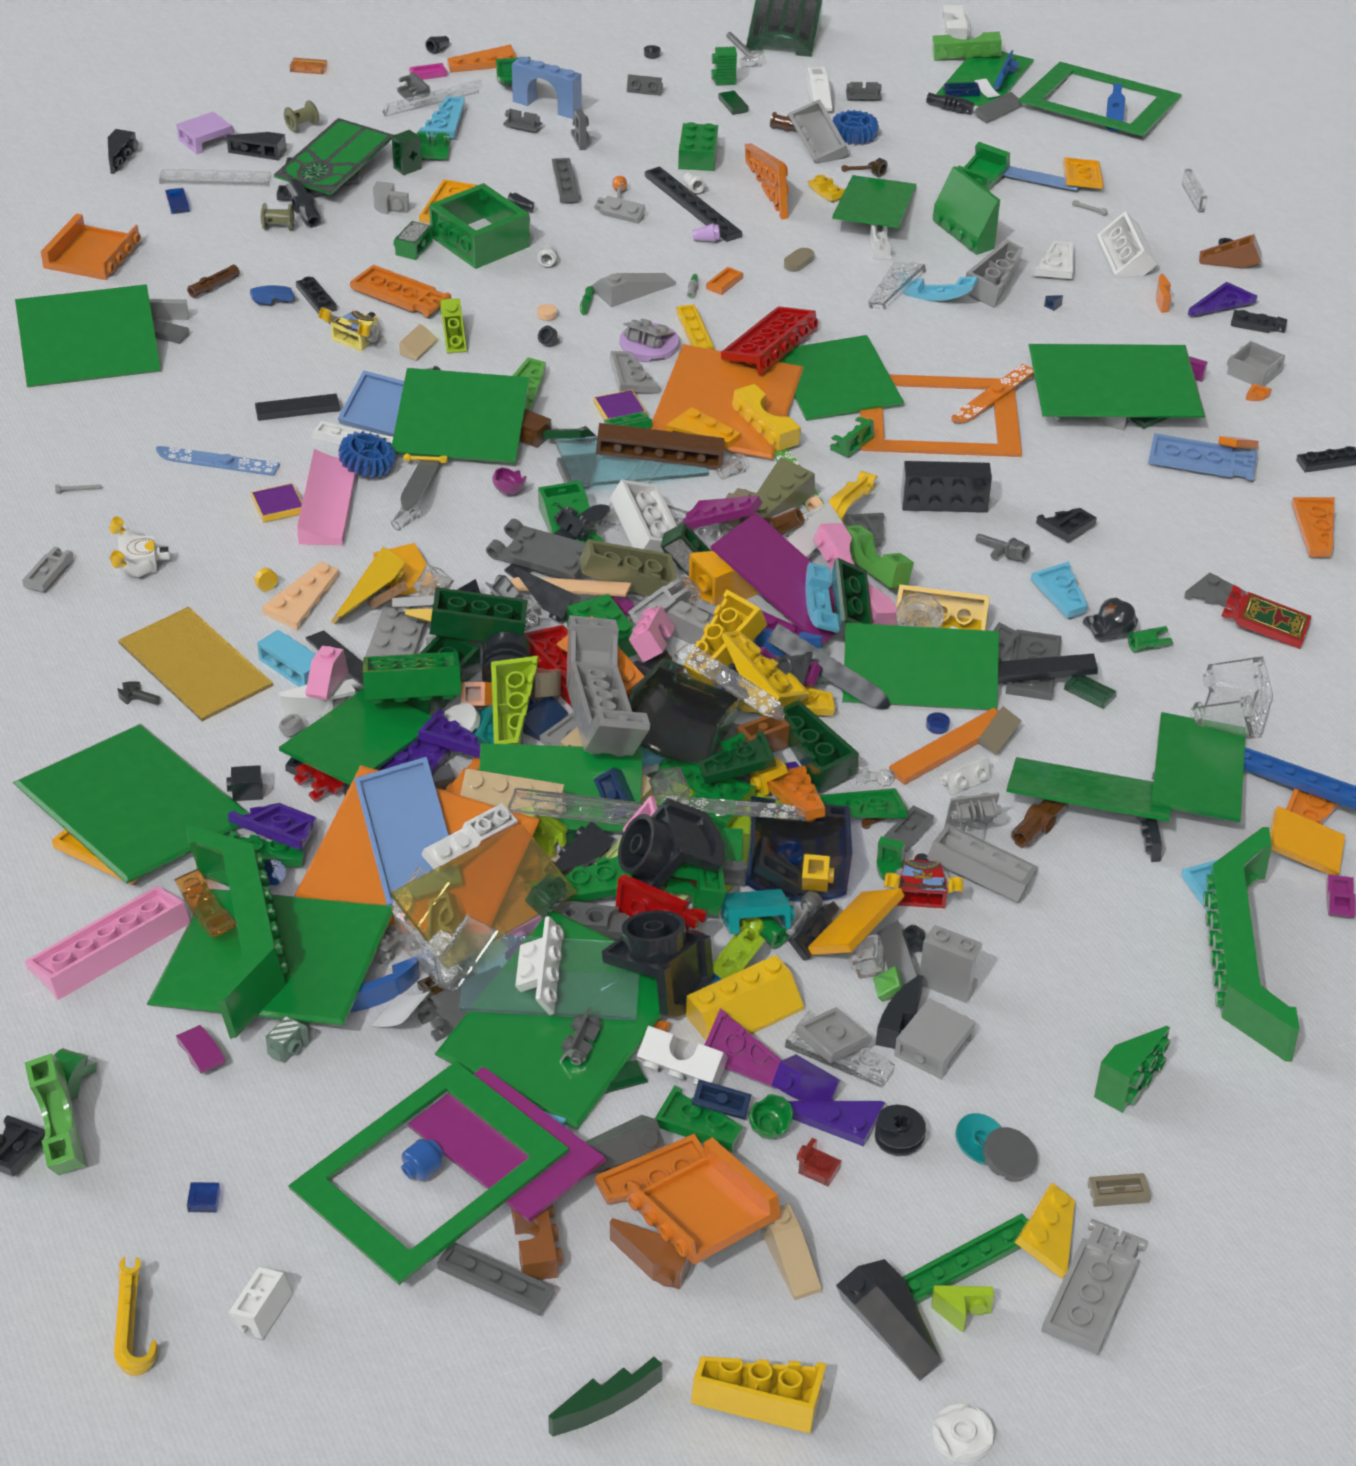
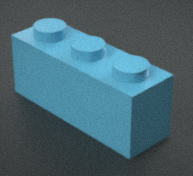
(286, 657)

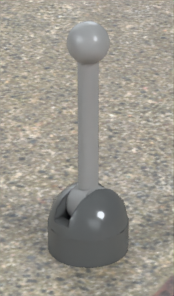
(808, 903)

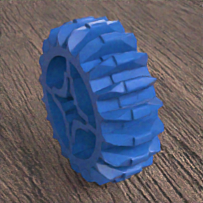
(856, 126)
(367, 454)

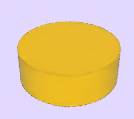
(266, 579)

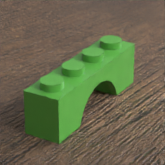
(948, 47)
(889, 569)
(61, 1138)

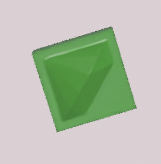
(888, 983)

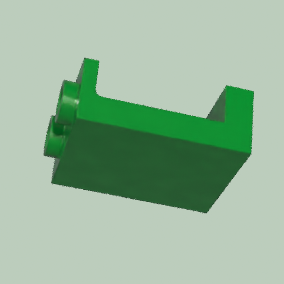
(987, 165)

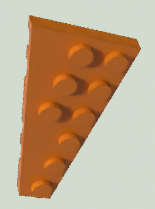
(772, 174)

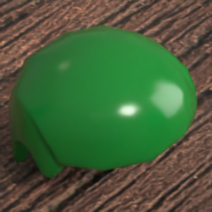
(771, 1116)

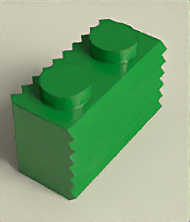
(724, 65)

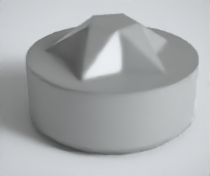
(291, 724)

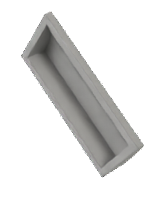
(818, 132)
(982, 862)

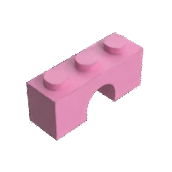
(650, 633)

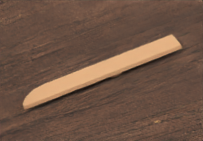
(583, 586)

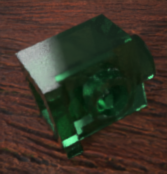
(551, 891)

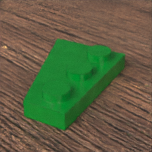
(274, 851)
(685, 1119)

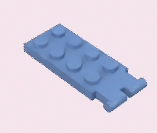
(1202, 457)

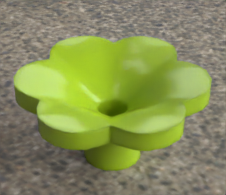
(754, 924)

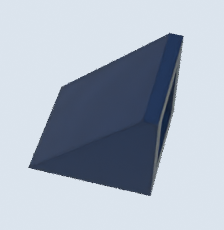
(1053, 301)

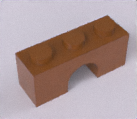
(538, 1255)

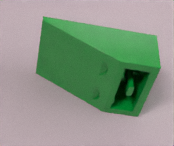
(562, 494)
(1131, 1067)

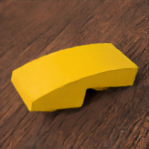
(825, 187)

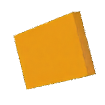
(1082, 173)
(412, 567)
(1306, 841)

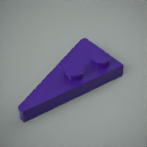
(1223, 298)
(449, 735)
(843, 1119)

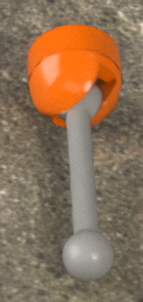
(617, 184)

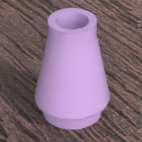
(707, 233)

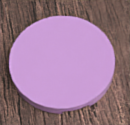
(644, 353)

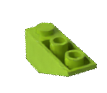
(453, 325)

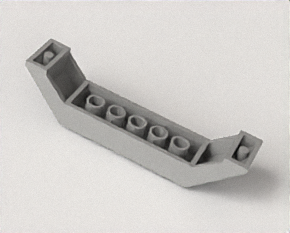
(598, 690)

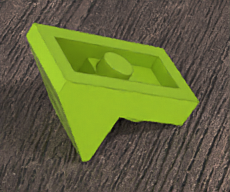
(956, 1301)

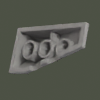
(629, 286)

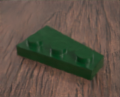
(742, 760)

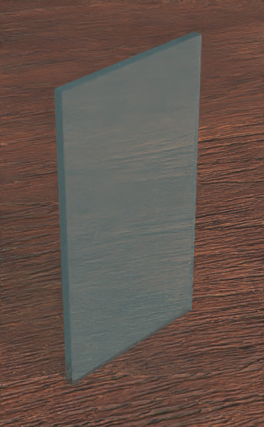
(595, 469)
(581, 983)

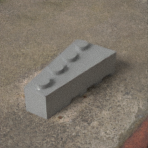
(995, 272)

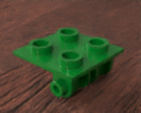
(434, 148)

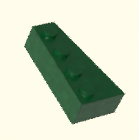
(819, 748)

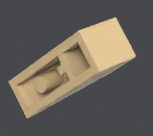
(791, 1254)

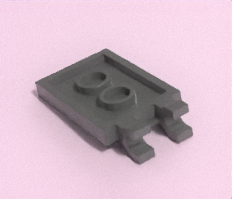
(444, 1005)

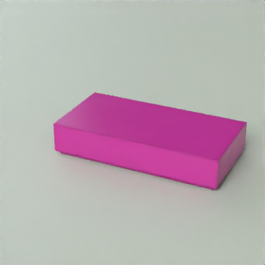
(429, 71)

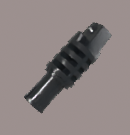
(951, 103)

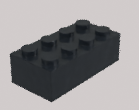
(946, 486)

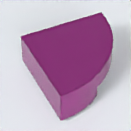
(624, 603)

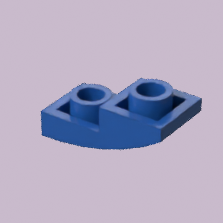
(265, 294)

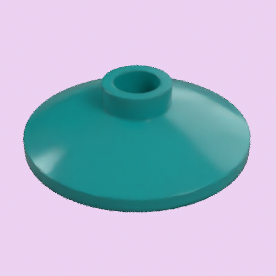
(972, 1133)

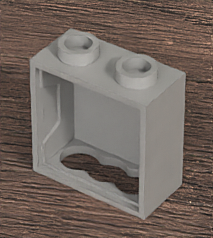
(1255, 364)

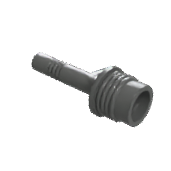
(1013, 548)

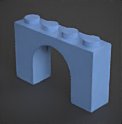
(565, 82)

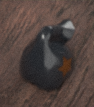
(1114, 620)

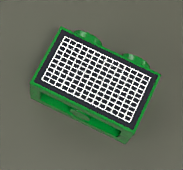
(413, 240)

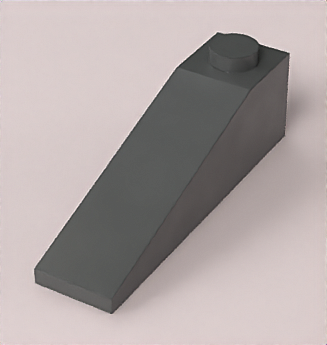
(627, 1141)

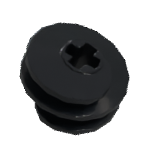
(899, 1130)

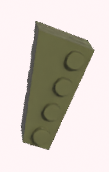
(785, 488)
(619, 563)

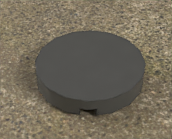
(1010, 1154)

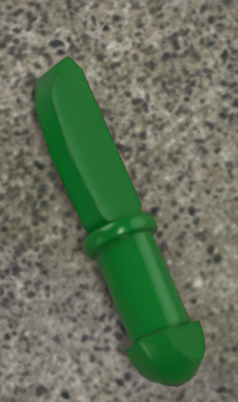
(586, 299)

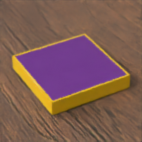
(618, 404)
(277, 502)

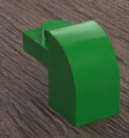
(75, 1067)

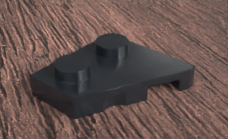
(18, 1144)

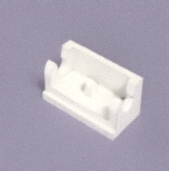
(880, 243)
(261, 1302)

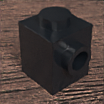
(245, 783)

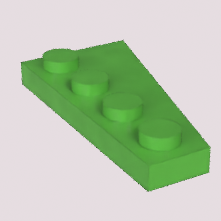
(535, 370)

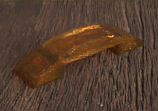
(204, 904)

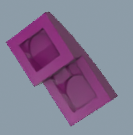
(1340, 896)
(200, 1049)

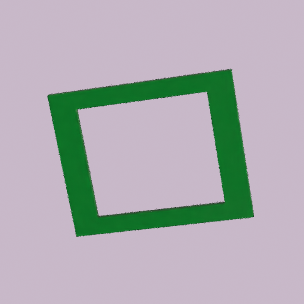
(1140, 126)
(371, 1237)

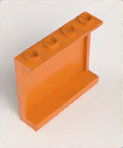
(88, 249)
(706, 1204)

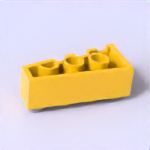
(731, 615)
(760, 1390)

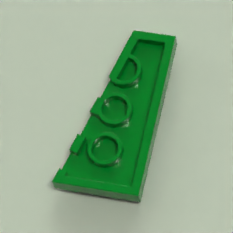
(724, 790)
(870, 803)

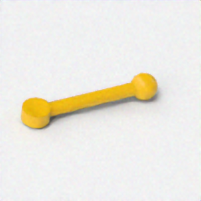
(442, 459)

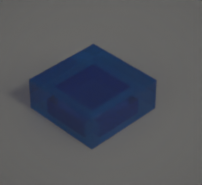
(203, 1197)

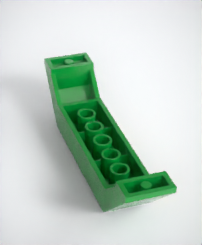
(260, 970)
(1239, 991)

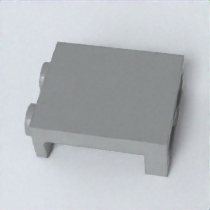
(949, 963)
(933, 1038)

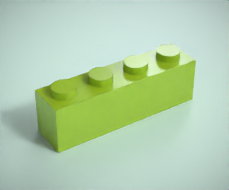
(510, 697)

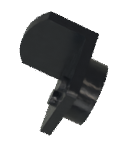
(660, 843)
(664, 949)

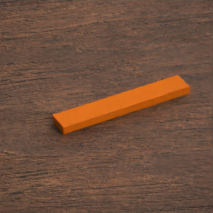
(941, 749)

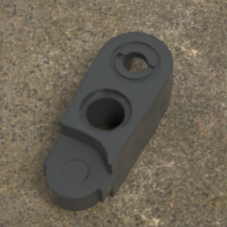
(597, 917)

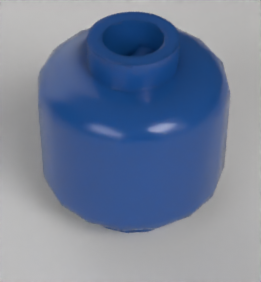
(422, 1159)

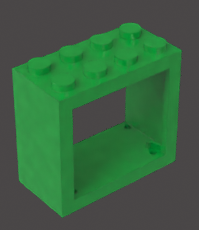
(483, 246)

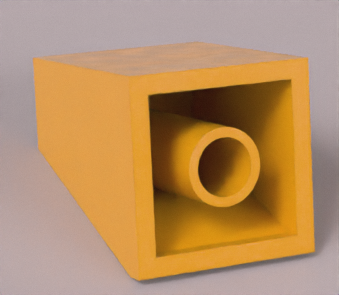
(716, 576)

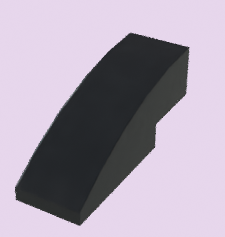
(899, 1012)

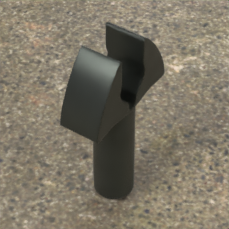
(132, 690)

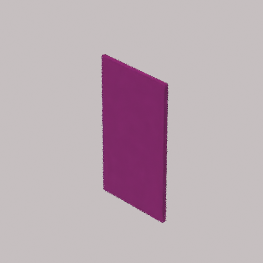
(772, 569)
(490, 1156)

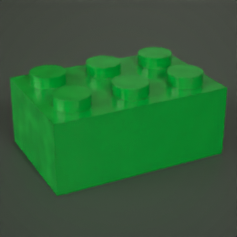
(698, 146)
(606, 608)

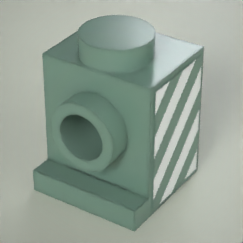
(286, 1039)

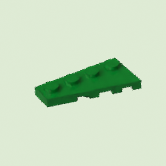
(595, 880)

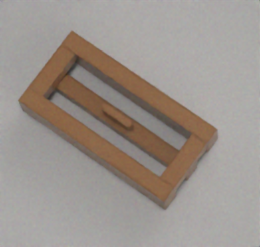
(387, 595)

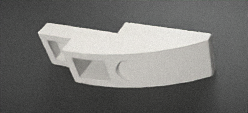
(295, 700)
(470, 836)

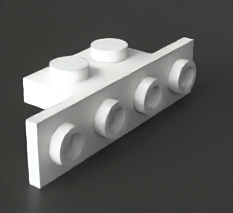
(540, 965)

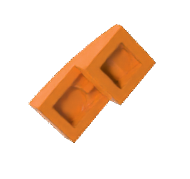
(1163, 294)

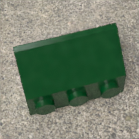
(850, 594)

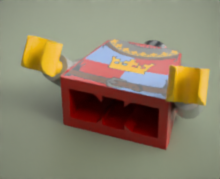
(923, 883)

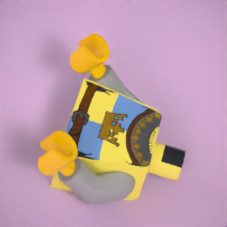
(353, 328)

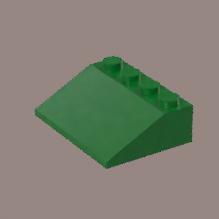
(967, 212)
(411, 676)

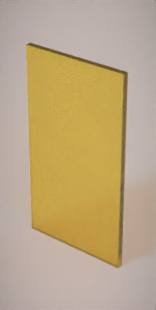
(195, 663)
(480, 883)

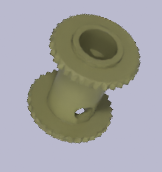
(300, 116)
(277, 216)

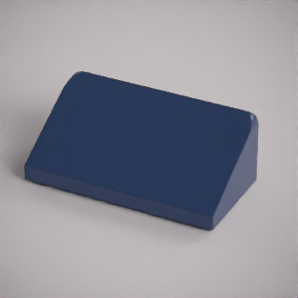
(543, 717)
(613, 785)
(721, 1099)

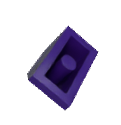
(805, 1080)

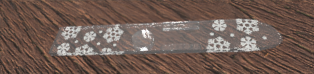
(731, 681)
(740, 808)

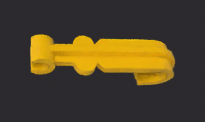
(852, 493)
(125, 1322)

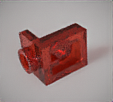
(817, 1164)

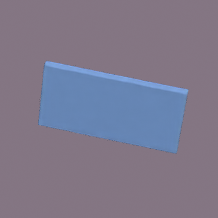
(373, 404)
(401, 820)

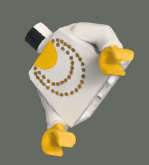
(135, 553)

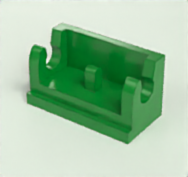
(854, 439)

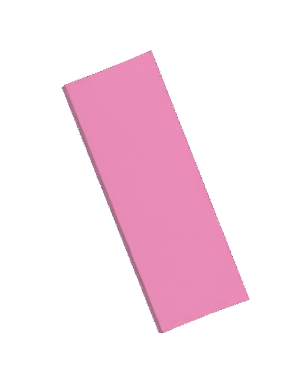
(325, 501)
(108, 941)

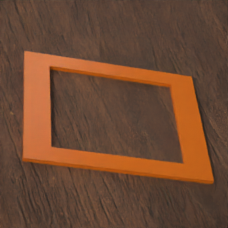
(1005, 420)

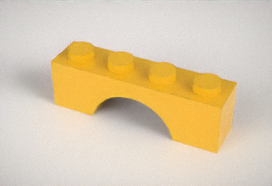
(777, 430)

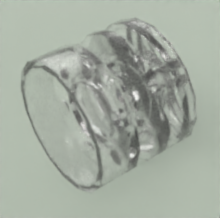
(919, 611)

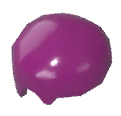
(507, 481)

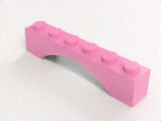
(833, 543)

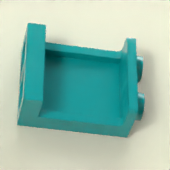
(755, 904)

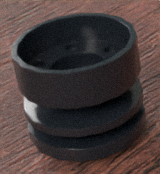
(503, 647)

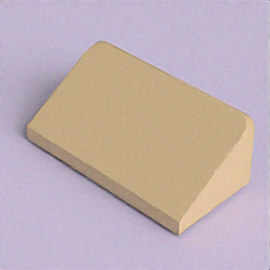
(417, 342)

